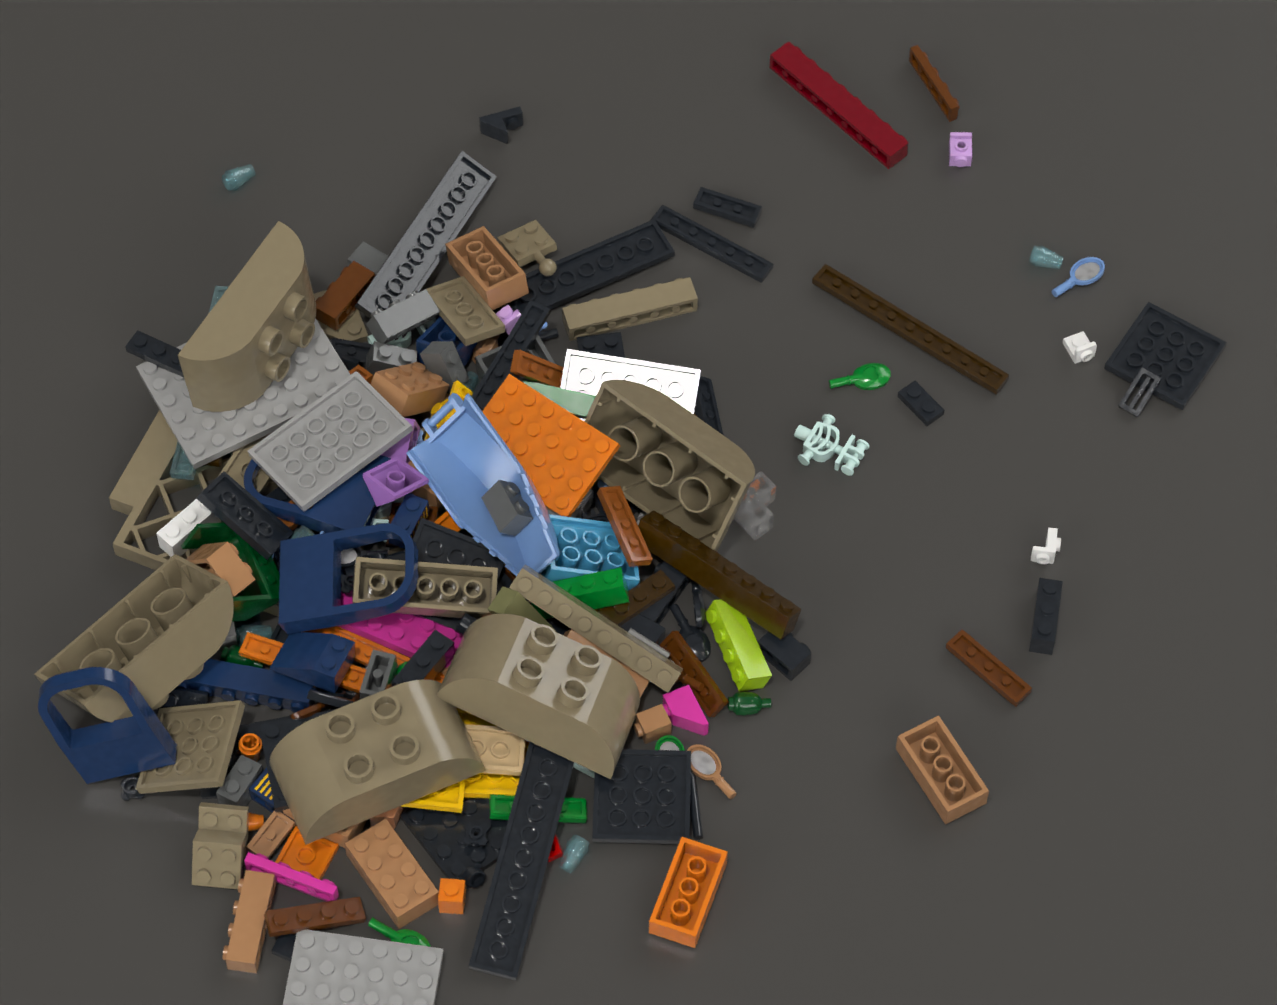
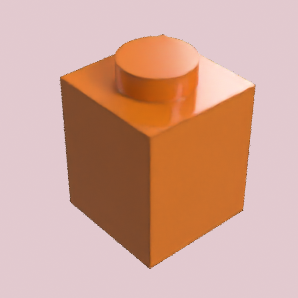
(452, 896)

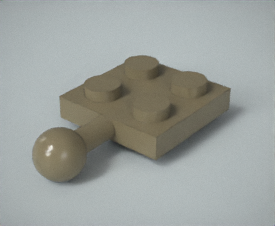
(530, 244)

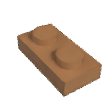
(271, 834)

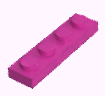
(300, 881)

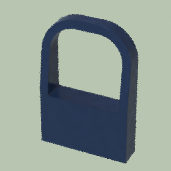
(341, 509)
(313, 578)
(108, 747)

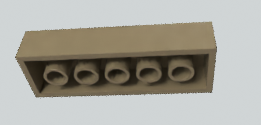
(440, 588)

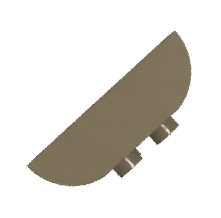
(252, 327)
(671, 460)
(151, 636)
(544, 689)
(372, 758)

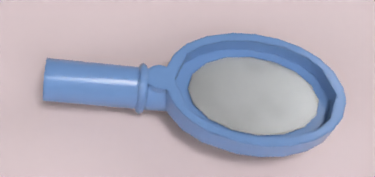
(1082, 273)

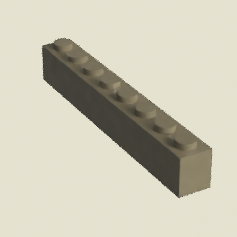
(596, 628)

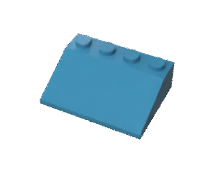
(586, 549)

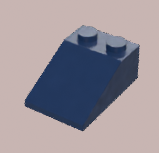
(442, 332)
(315, 659)

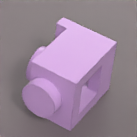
(960, 149)
(508, 317)

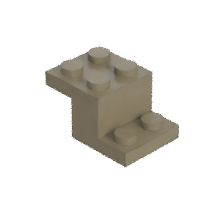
(220, 845)

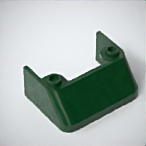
(263, 590)

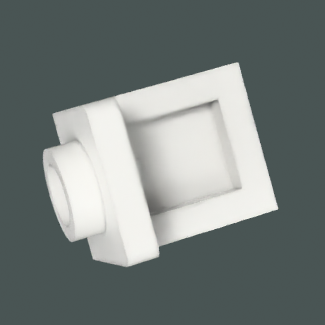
(1046, 554)

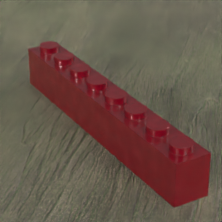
(839, 105)

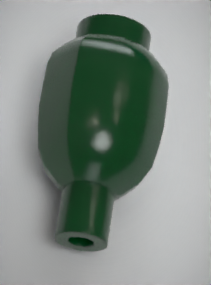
(232, 656)
(747, 703)

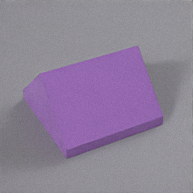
(393, 480)

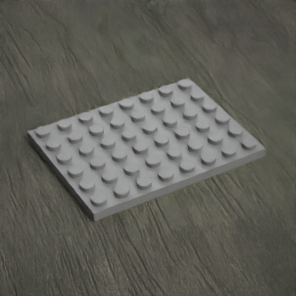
(211, 435)

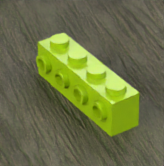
(738, 646)

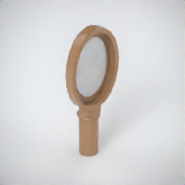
(708, 767)

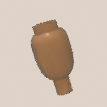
(485, 346)

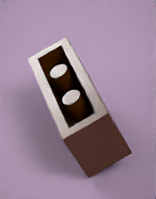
(343, 295)

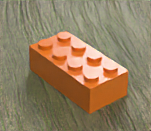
(688, 892)

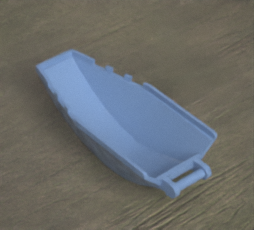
(463, 464)

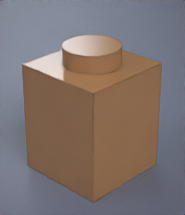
(652, 724)

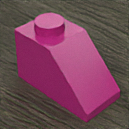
(685, 711)

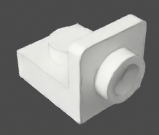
(1079, 347)

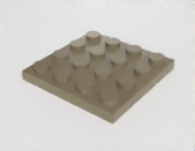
(204, 747)

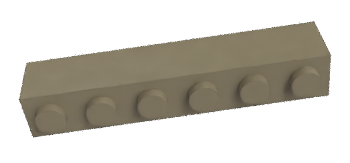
(630, 308)

